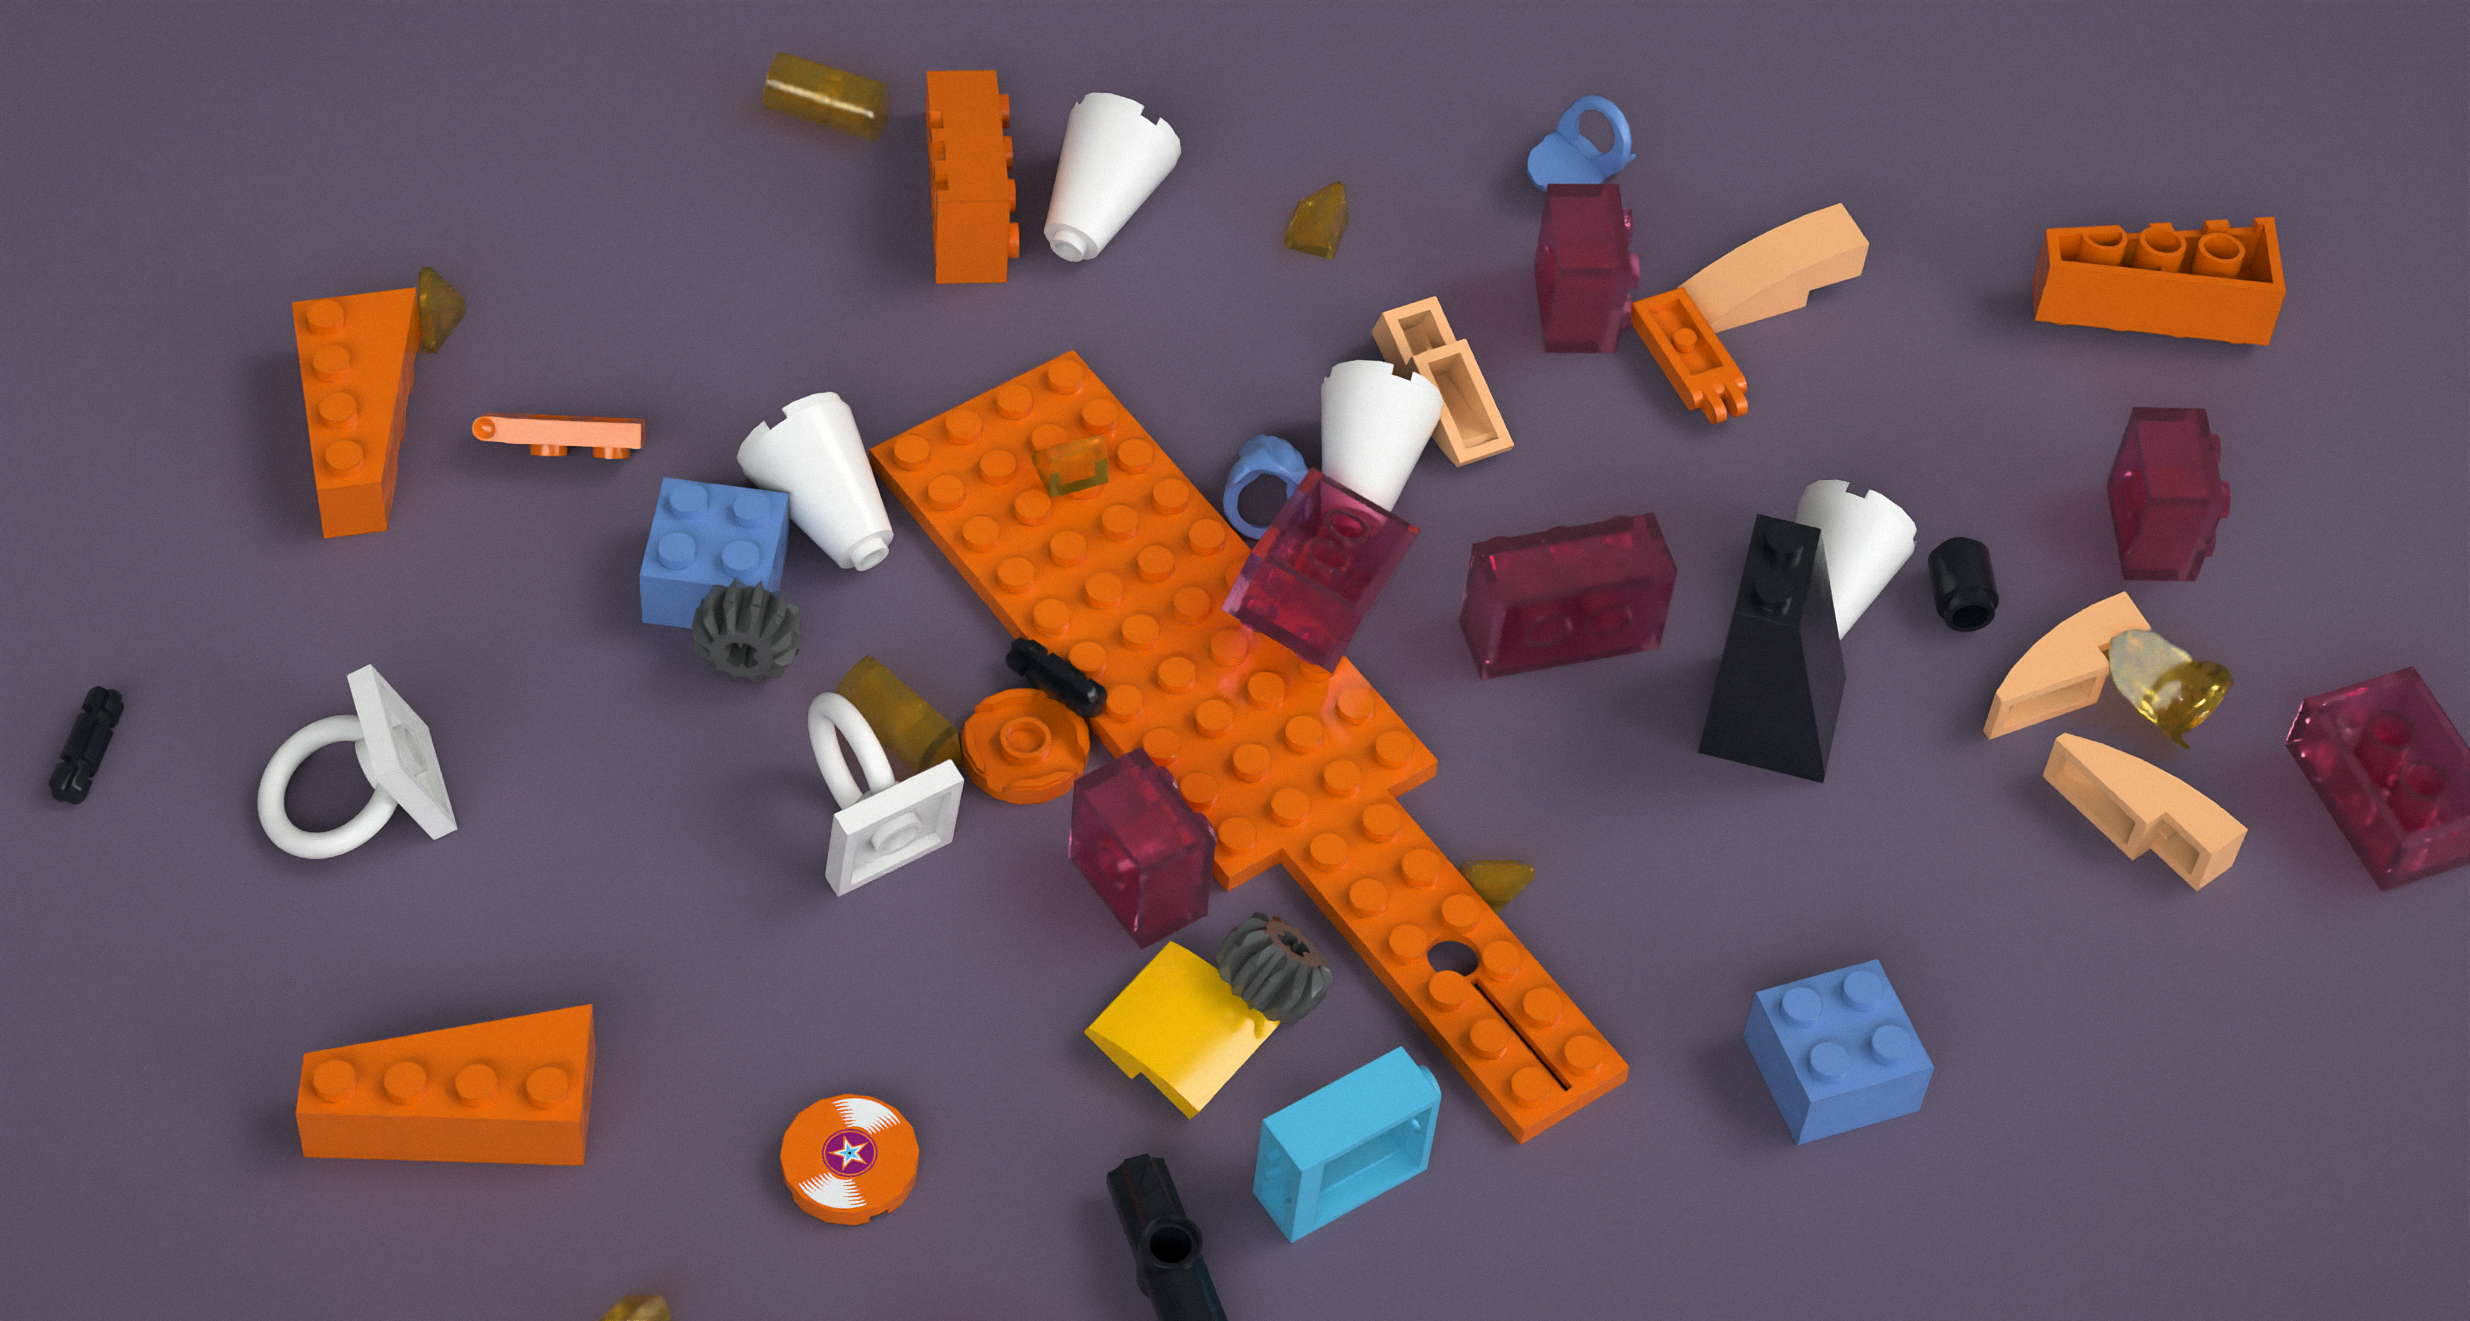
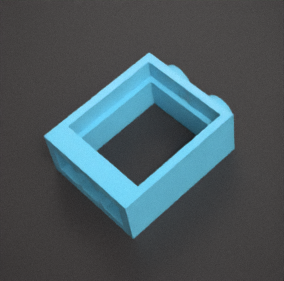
(1346, 1143)

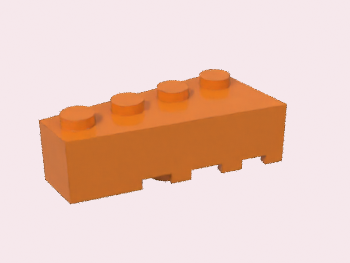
(970, 177)
(2164, 280)
(356, 391)

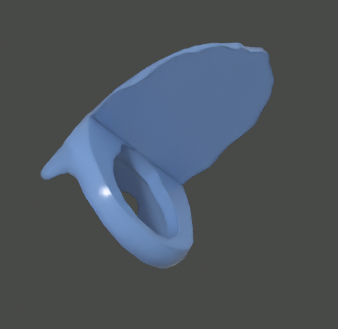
(1573, 159)
(1260, 456)

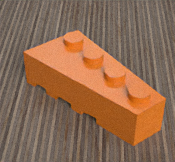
(456, 1093)

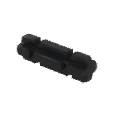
(1056, 677)
(86, 745)

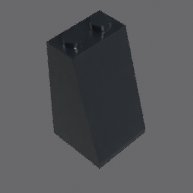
(1780, 658)

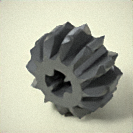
(746, 631)
(1274, 968)

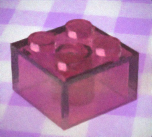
(1584, 268)
(2166, 494)
(1142, 847)

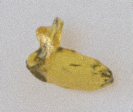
(2166, 682)

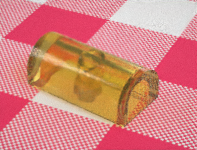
(826, 96)
(900, 717)

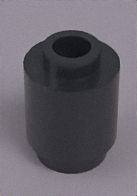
(1963, 584)

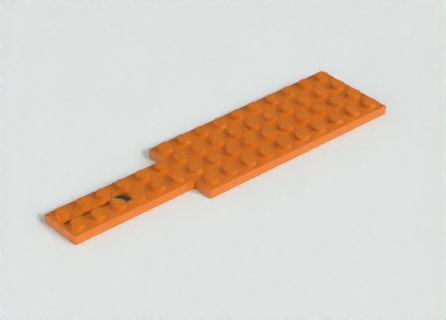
(1257, 739)

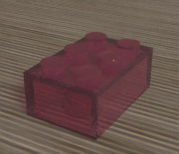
(1320, 570)
(1567, 595)
(2389, 775)

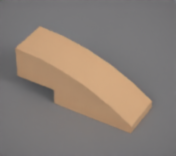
(1779, 269)
(1422, 342)
(2063, 667)
(2145, 808)

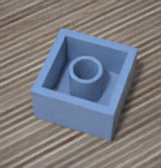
(707, 539)
(1837, 1051)

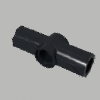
(1157, 1227)

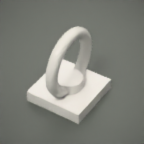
(394, 756)
(892, 819)

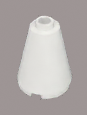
(1105, 173)
(1375, 427)
(828, 478)
(1862, 542)

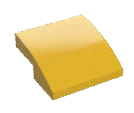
(1180, 1028)

